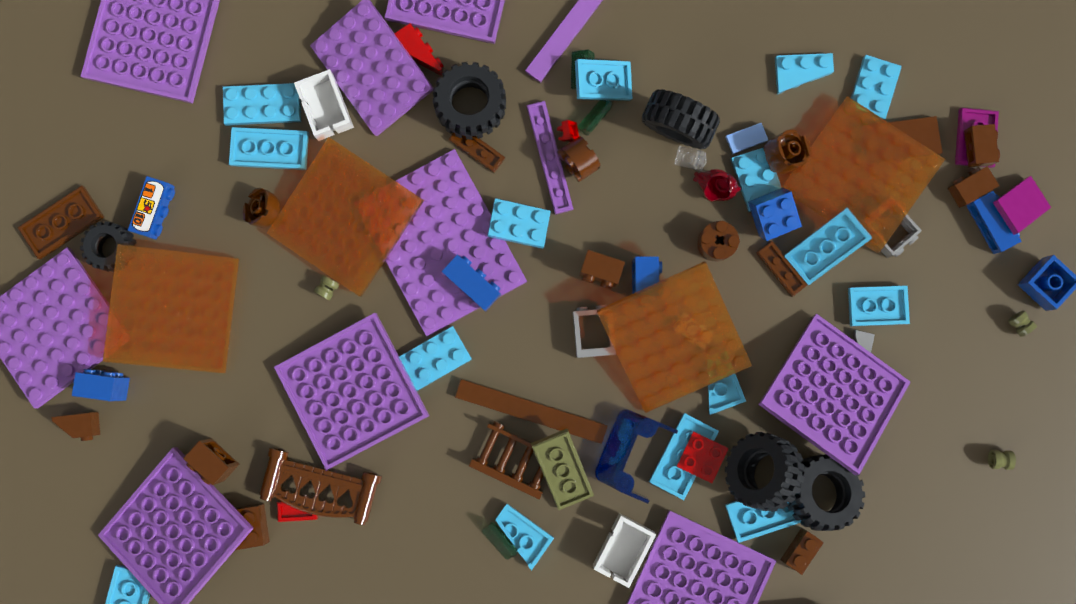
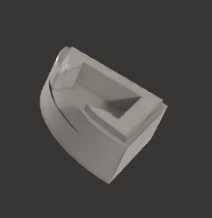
(864, 339)

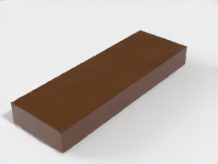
(479, 151)
(781, 268)

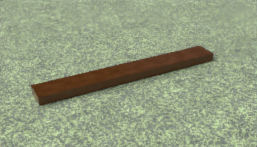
(531, 411)

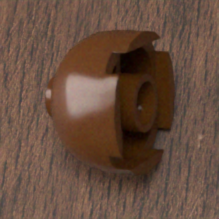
(262, 208)

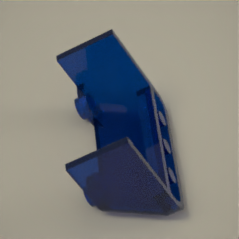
(618, 448)

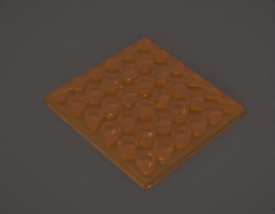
(864, 167)
(345, 216)
(171, 309)
(674, 337)

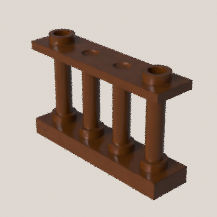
(498, 471)

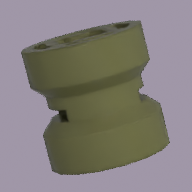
(324, 291)
(1022, 323)
(1001, 459)

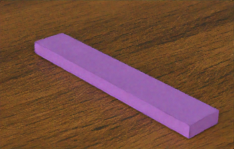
(561, 38)
(549, 158)

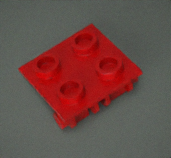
(702, 457)

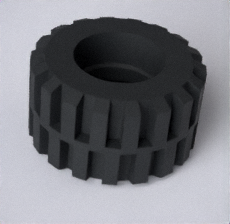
(94, 241)

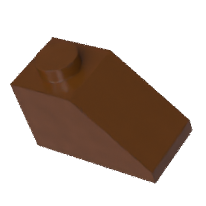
(79, 425)

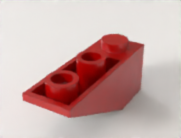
(417, 49)

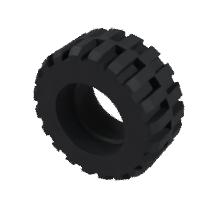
(464, 77)
(681, 119)
(786, 475)
(848, 496)

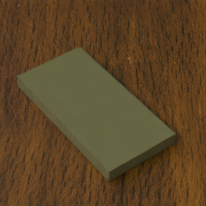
(562, 469)

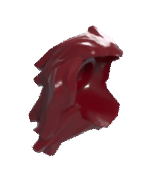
(717, 185)

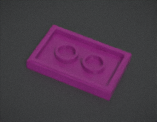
(967, 118)
(1022, 205)

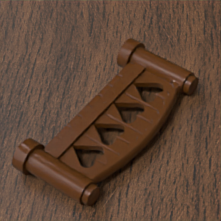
(280, 469)

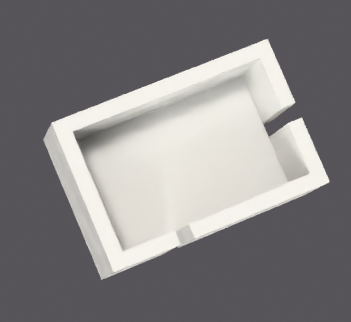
(326, 105)
(624, 550)

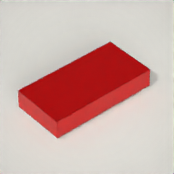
(288, 513)

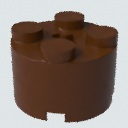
(786, 152)
(579, 159)
(718, 230)

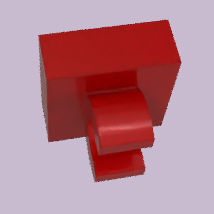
(569, 129)

